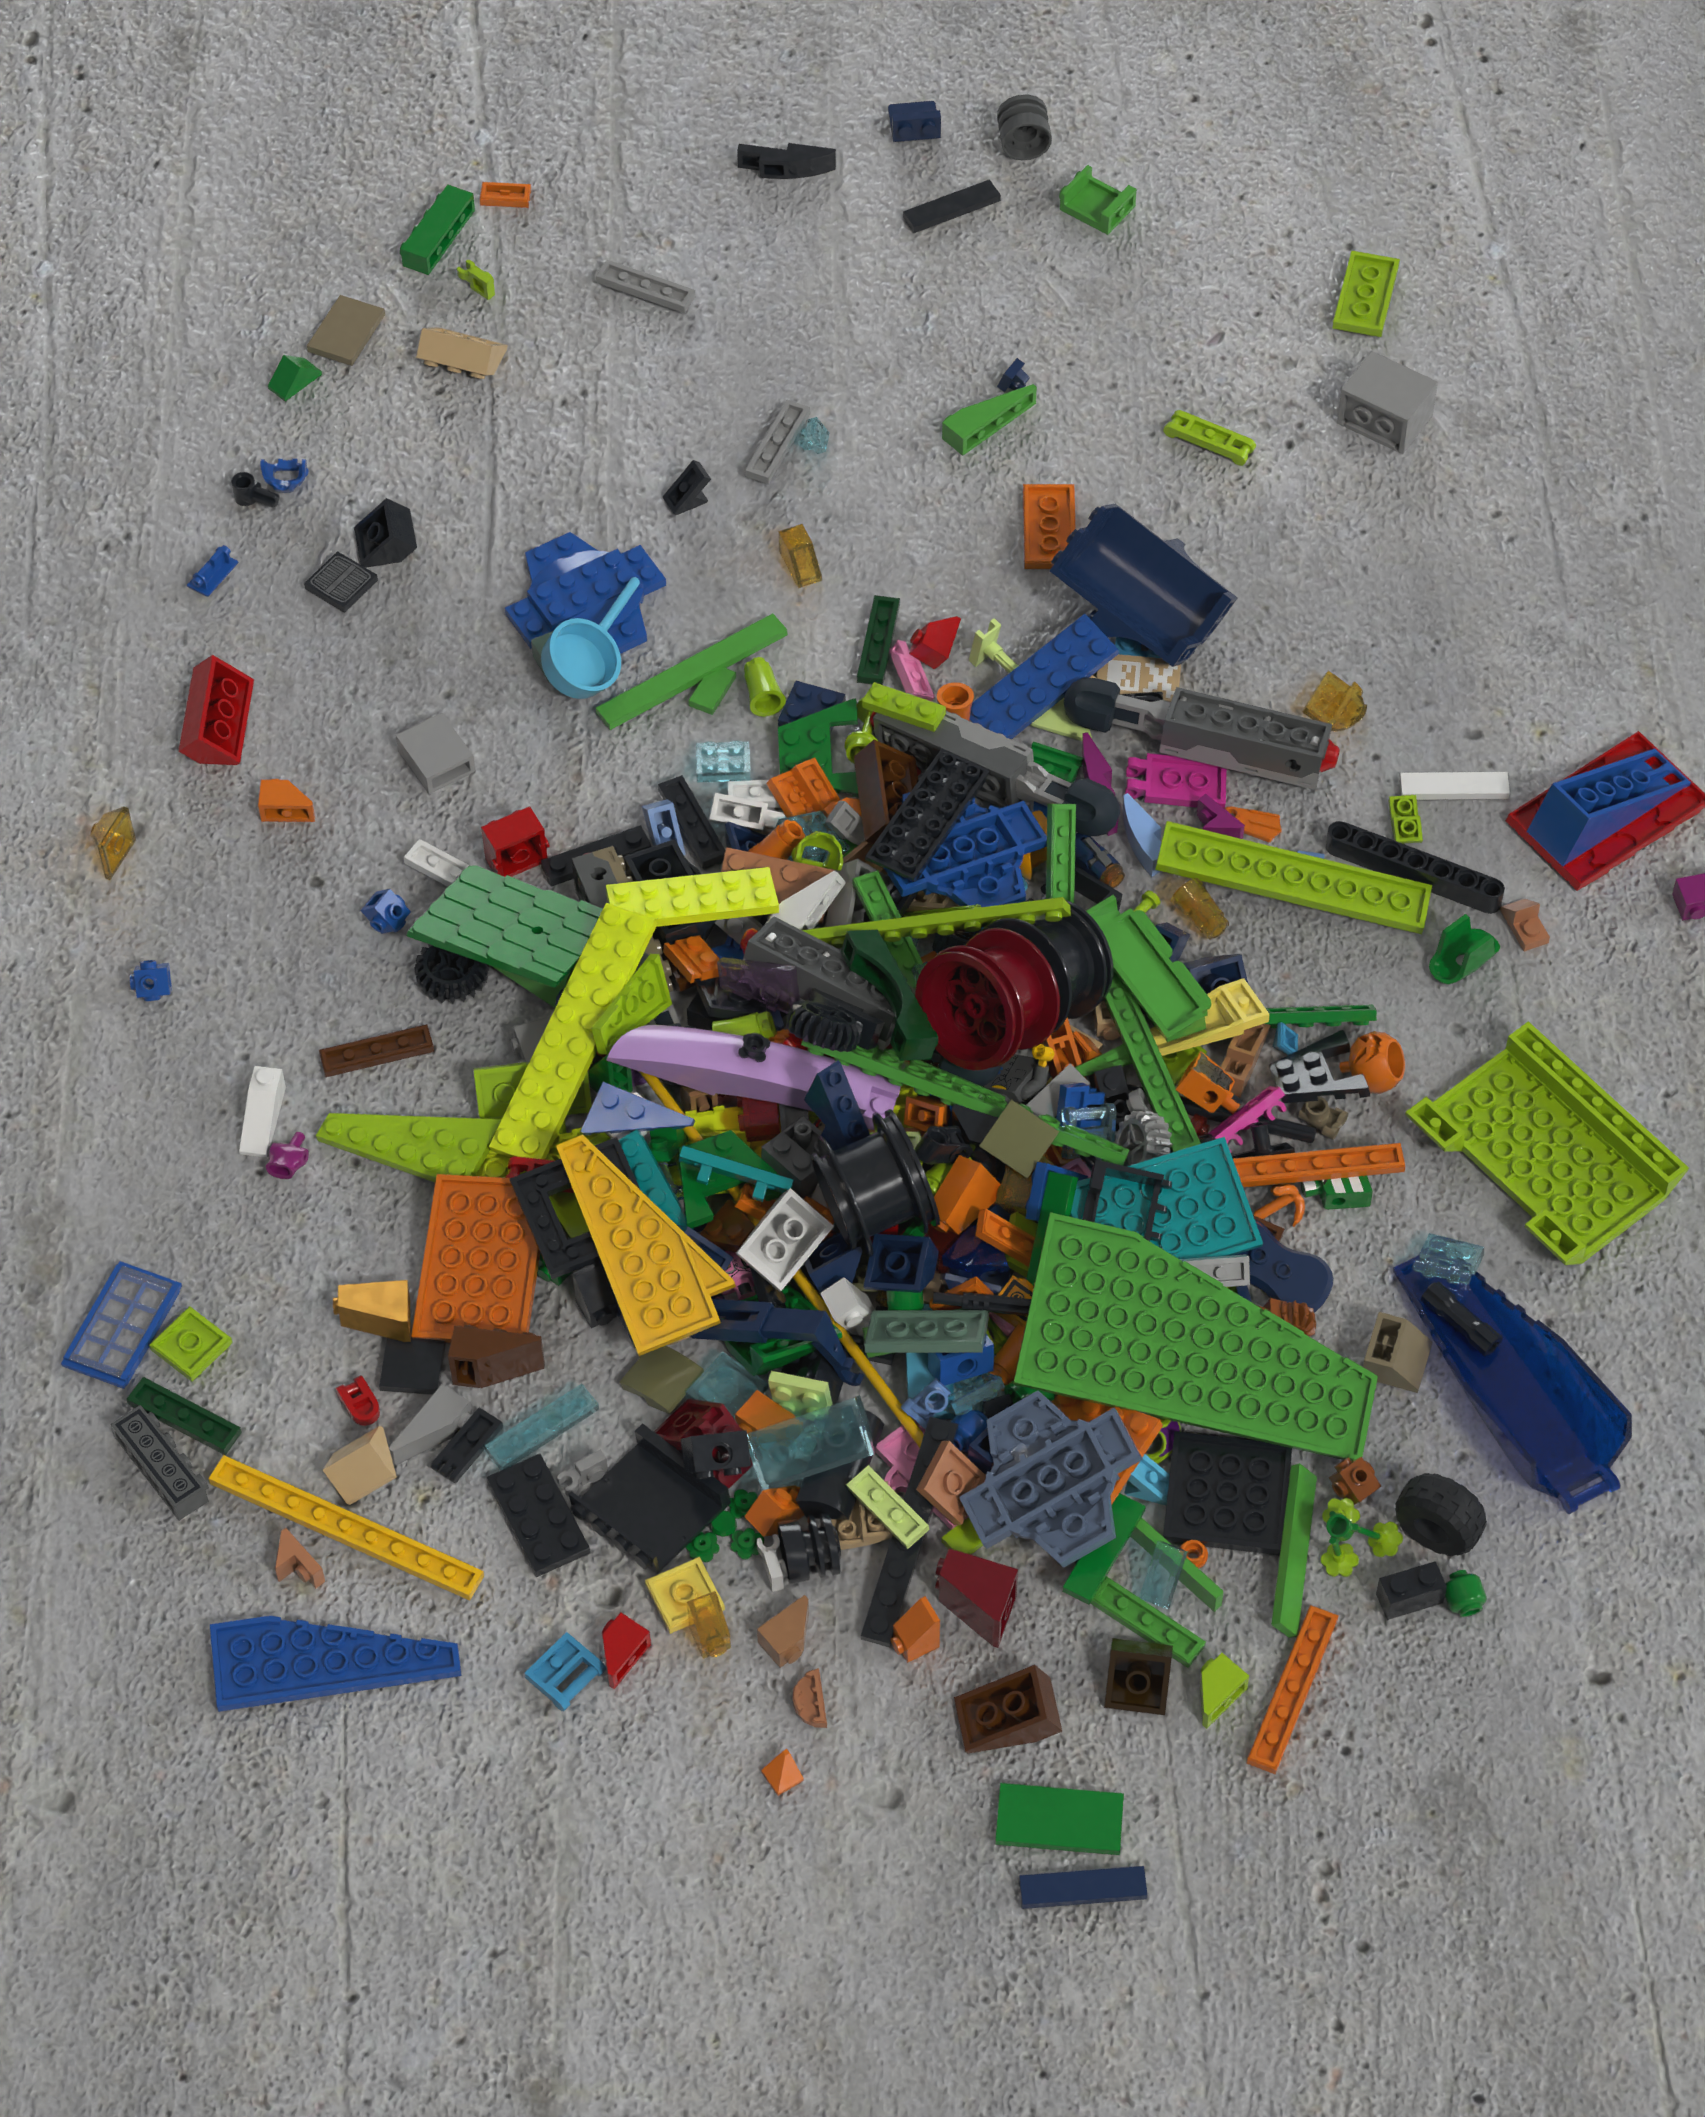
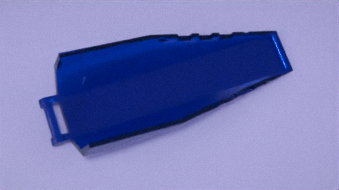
(1531, 1392)

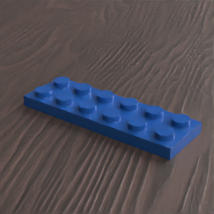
(1043, 679)

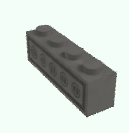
(160, 1462)

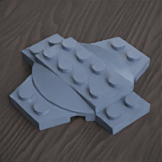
(1051, 1479)

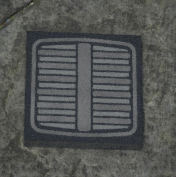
(341, 581)

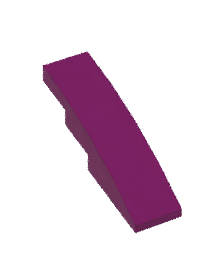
(1096, 767)

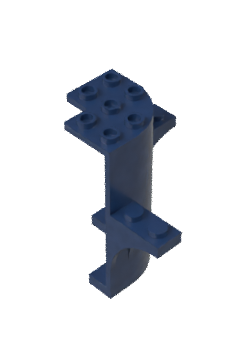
(1142, 585)

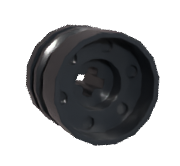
(809, 1548)

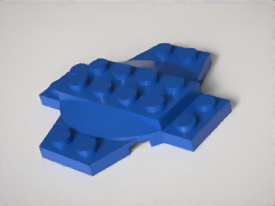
(583, 583)
(980, 857)

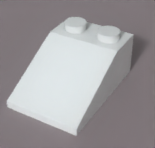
(784, 1239)

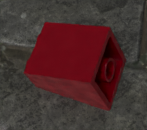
(977, 1592)

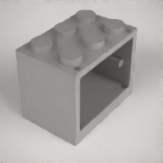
(1387, 402)

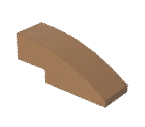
(1243, 1056)

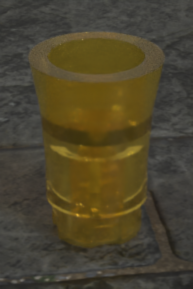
(1200, 908)

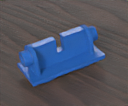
(213, 572)

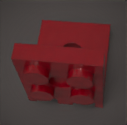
(700, 1418)

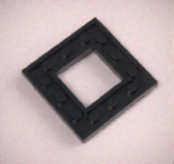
(533, 1194)

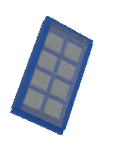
(121, 1325)

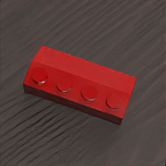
(216, 713)

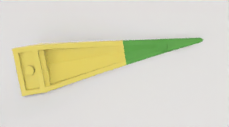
(1231, 1012)

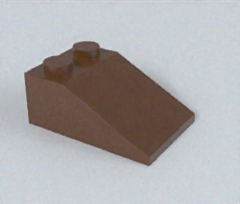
(1008, 1711)

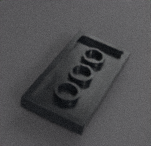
(538, 1515)

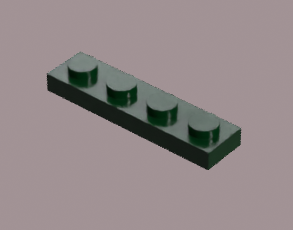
(878, 640)
(185, 1416)

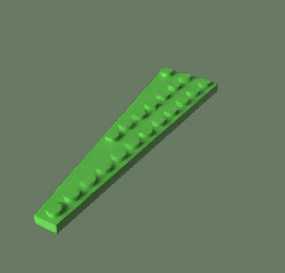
(956, 1090)

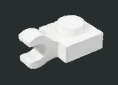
(774, 1568)

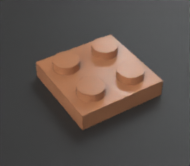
(949, 1478)

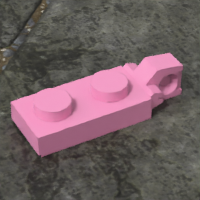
(910, 671)

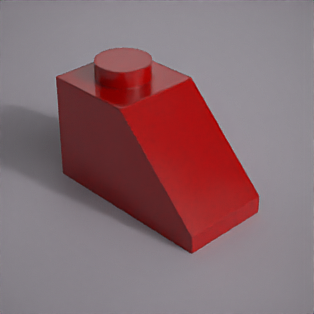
(934, 641)
(623, 1646)

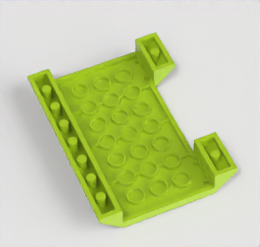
(1553, 1145)

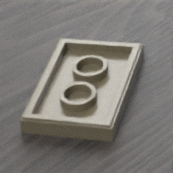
(346, 330)

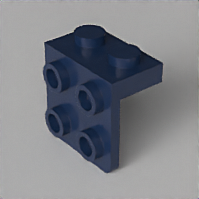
(914, 121)

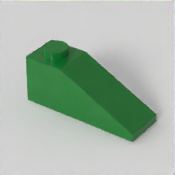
(610, 1073)

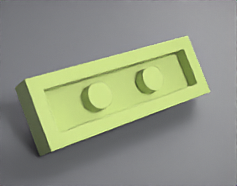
(888, 1507)

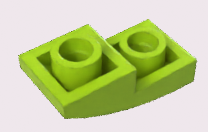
(1405, 819)

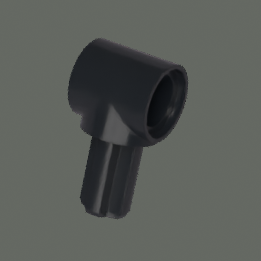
(249, 491)

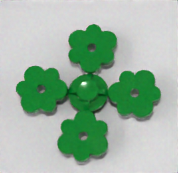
(724, 1525)

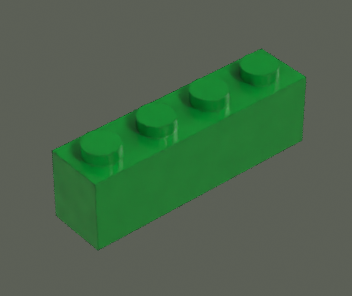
(437, 229)

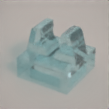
(815, 436)

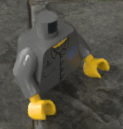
(1023, 1076)

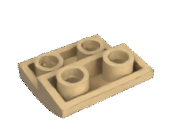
(860, 1529)

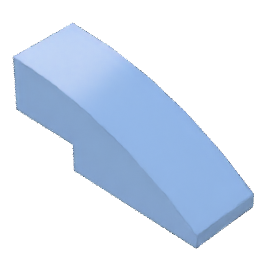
(1142, 834)

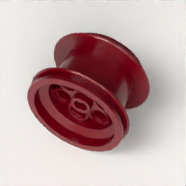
(989, 998)

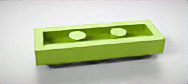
(904, 707)

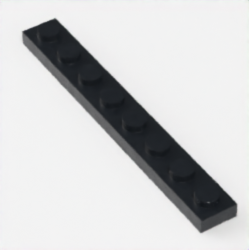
(899, 1560)

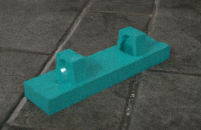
(710, 1163)

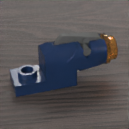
(1097, 861)

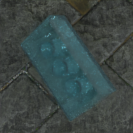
(810, 1443)

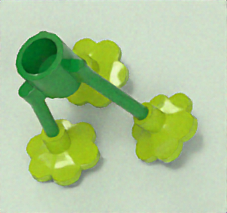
(1341, 1526)

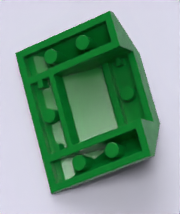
(775, 1353)

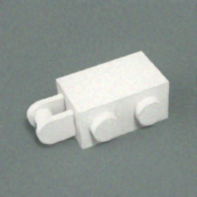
(743, 812)

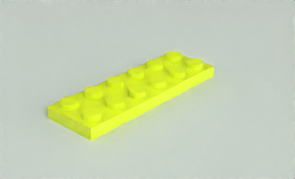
(699, 896)

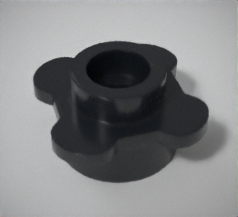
(754, 1040)

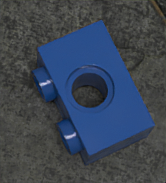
(956, 1367)

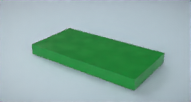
(1059, 1819)

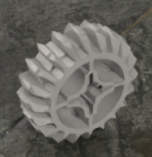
(1144, 1136)

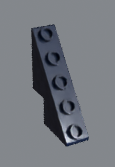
(836, 1107)

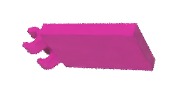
(1175, 780)

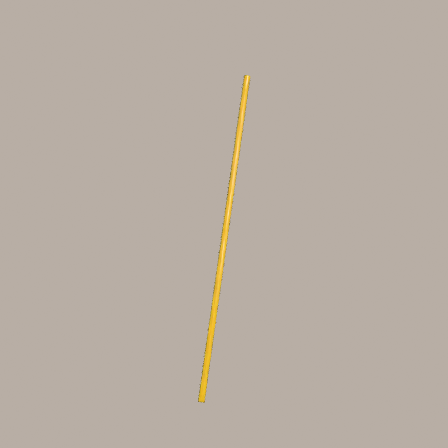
(809, 1290)

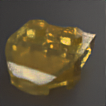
(1336, 703)

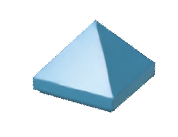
(1285, 1039)

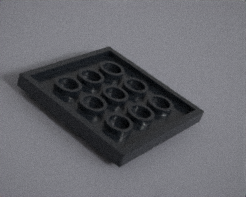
(1227, 1493)

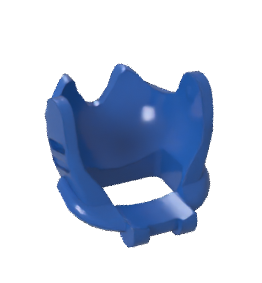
(284, 486)

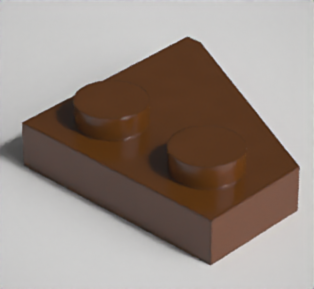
(728, 1228)

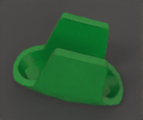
(1459, 940)

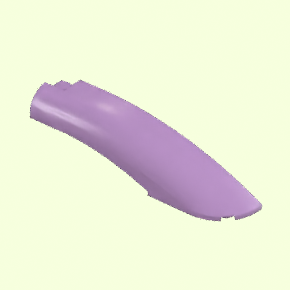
(712, 1065)

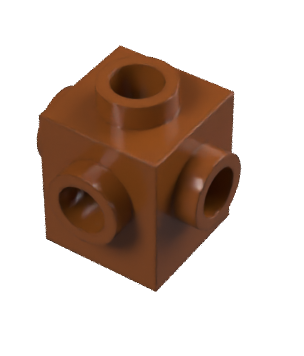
(1354, 1479)

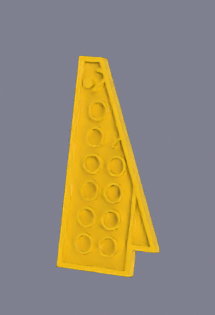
(651, 1264)

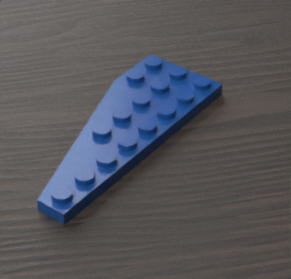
(290, 1661)

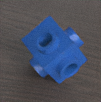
(386, 911)
(158, 973)

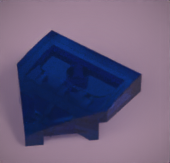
(974, 1255)

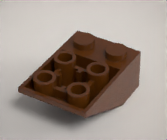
(492, 1356)

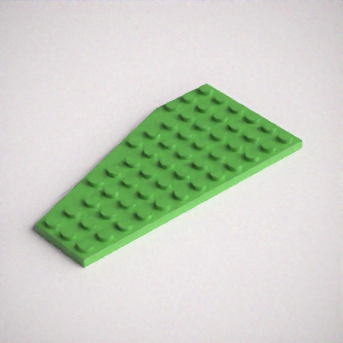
(1162, 1338)

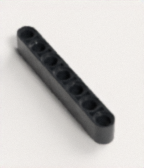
(1406, 862)

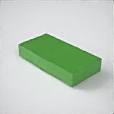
(712, 690)

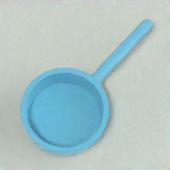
(582, 655)

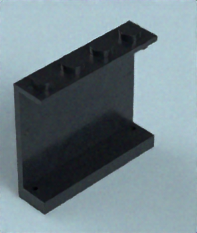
(651, 1503)

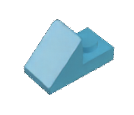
(1148, 1482)

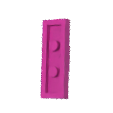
(1249, 1113)

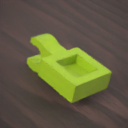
(479, 280)

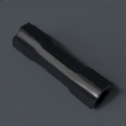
(1445, 1304)

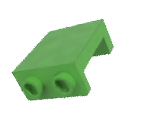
(1096, 201)

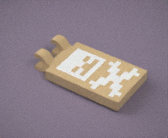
(1141, 675)

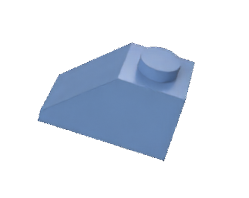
(662, 823)

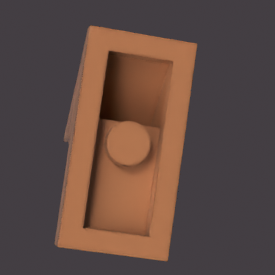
(1525, 923)
(294, 1557)

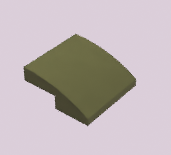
(1019, 1139)
(661, 1378)

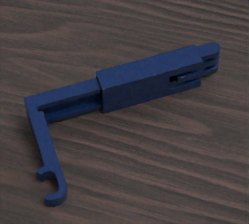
(761, 1320)

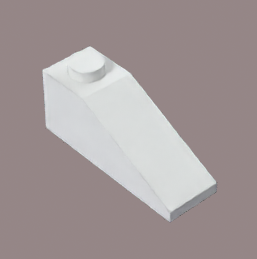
(809, 904)
(262, 1111)

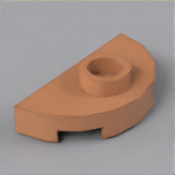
(809, 1699)

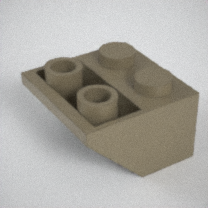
(1397, 1352)

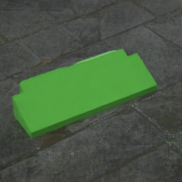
(1143, 964)

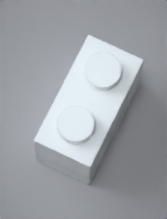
(848, 1306)

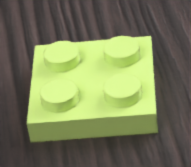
(798, 1393)

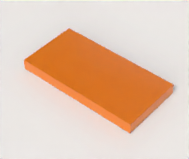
(1047, 522)

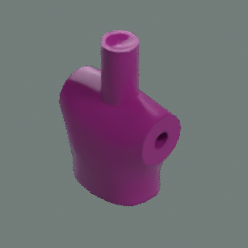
(287, 1158)

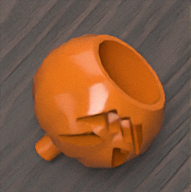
(1378, 1059)

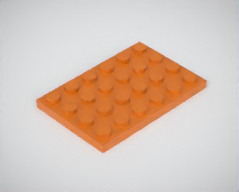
(476, 1260)

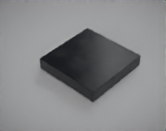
(412, 1366)

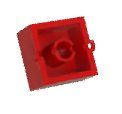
(514, 843)

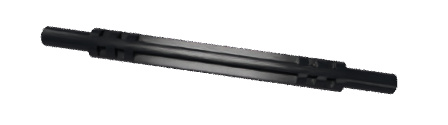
(986, 1302)

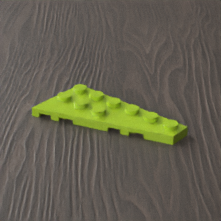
(413, 1143)

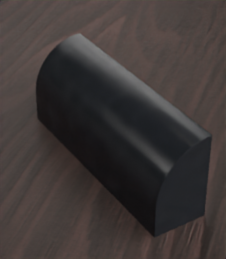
(828, 1489)

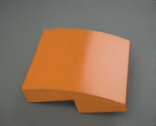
(803, 789)

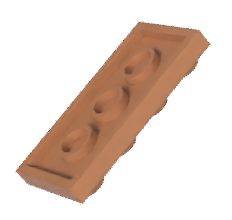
(787, 875)

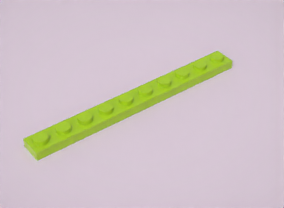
(948, 922)

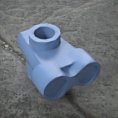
(923, 1407)

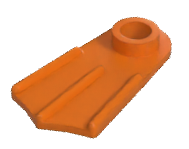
(1257, 823)

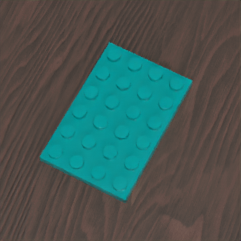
(1205, 1205)

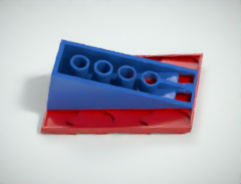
(1607, 810)

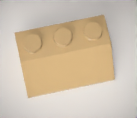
(460, 351)

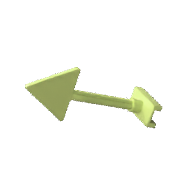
(1055, 718)

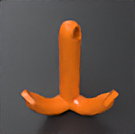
(1287, 1194)

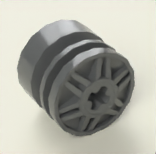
(1024, 127)

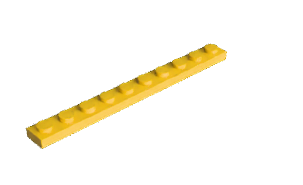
(346, 1527)

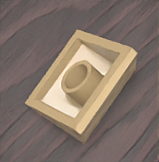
(361, 1466)

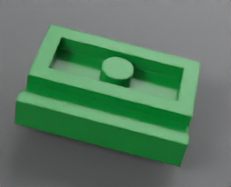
(1057, 762)

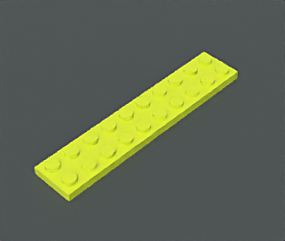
(568, 1040)

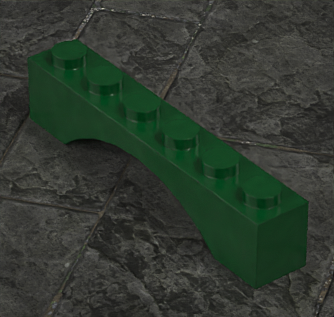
(871, 959)

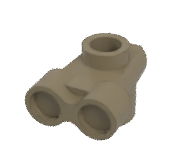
(1323, 1118)

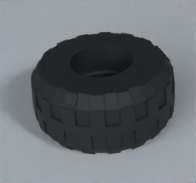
(1440, 1514)

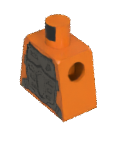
(1208, 1085)

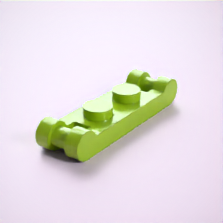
(1210, 436)

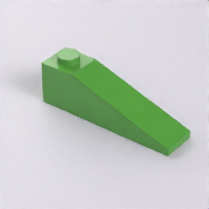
(980, 421)

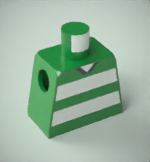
(1340, 1192)

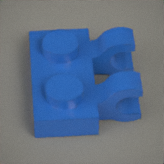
(1079, 1096)

